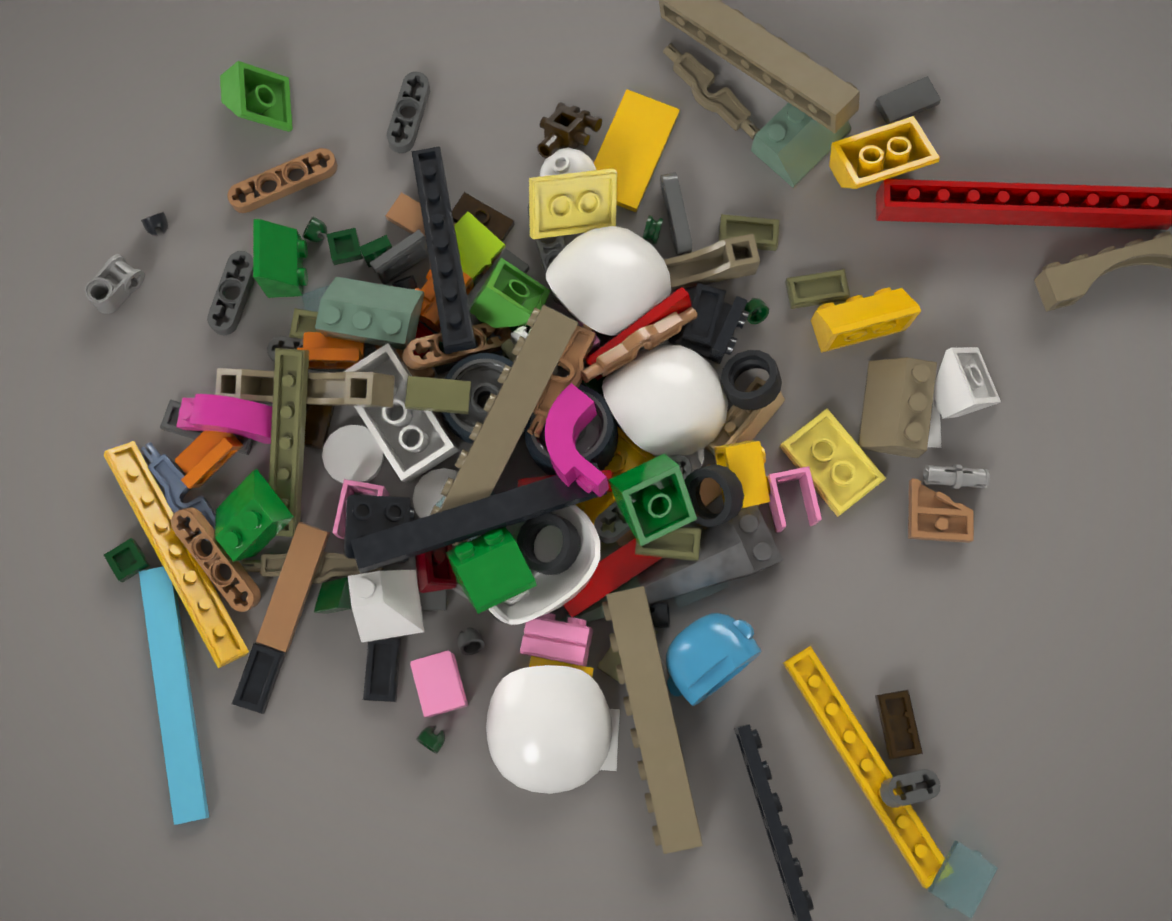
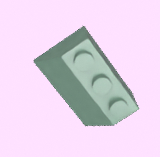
(794, 143)
(369, 313)

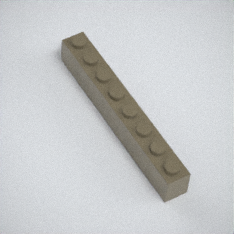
(765, 59)
(508, 409)
(654, 720)

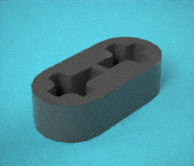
(911, 793)

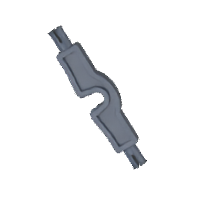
(170, 478)

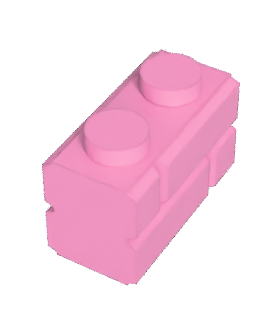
(557, 639)

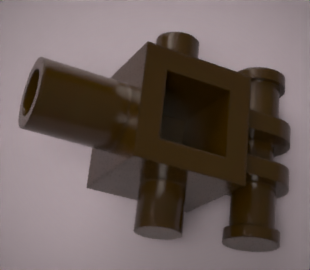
(566, 129)

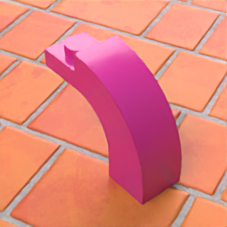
(226, 415)
(564, 423)

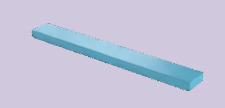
(173, 697)

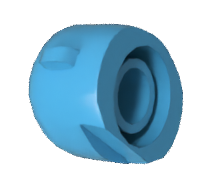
(709, 656)

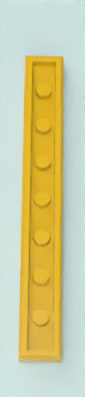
(183, 570)
(864, 763)

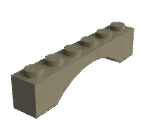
(715, 263)
(1069, 282)
(336, 389)

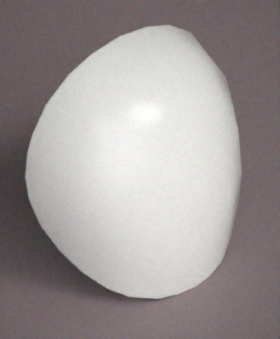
(609, 278)
(667, 400)
(553, 590)
(548, 728)

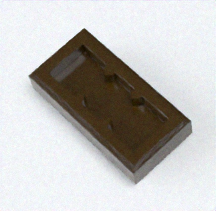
(492, 219)
(317, 425)
(898, 724)

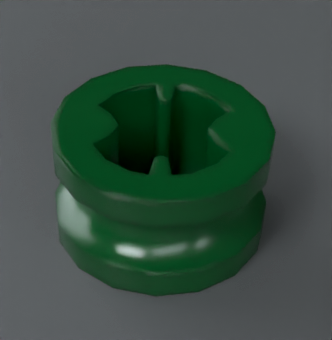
(652, 229)

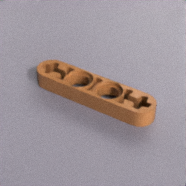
(281, 175)
(437, 358)
(212, 562)

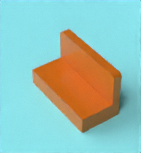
(331, 352)
(206, 456)

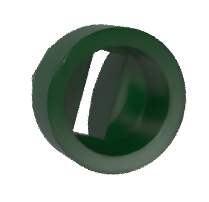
(313, 228)
(761, 313)
(430, 740)

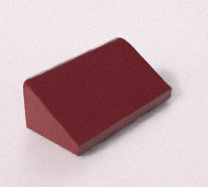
(435, 571)

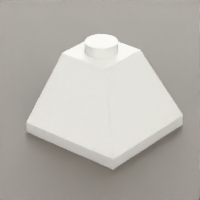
(963, 383)
(386, 604)

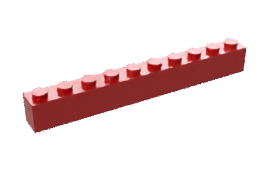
(1024, 204)

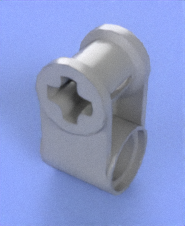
(115, 283)

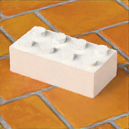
(408, 437)

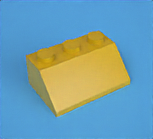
(881, 154)
(863, 318)

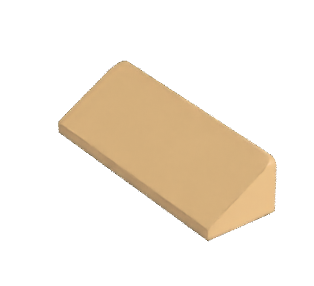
(745, 424)

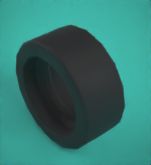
(745, 361)
(731, 488)
(569, 550)

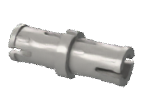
(956, 476)

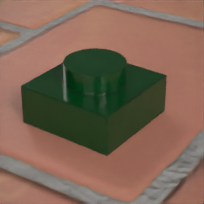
(344, 246)
(375, 249)
(126, 560)

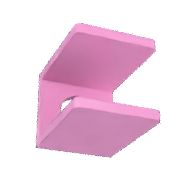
(348, 489)
(808, 493)
(438, 683)

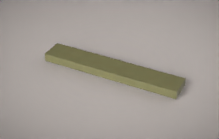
(289, 430)

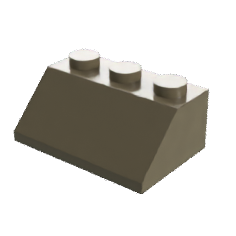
(897, 406)

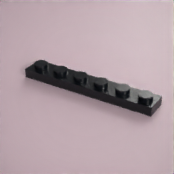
(778, 834)

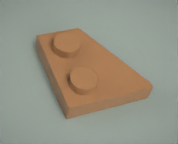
(937, 516)

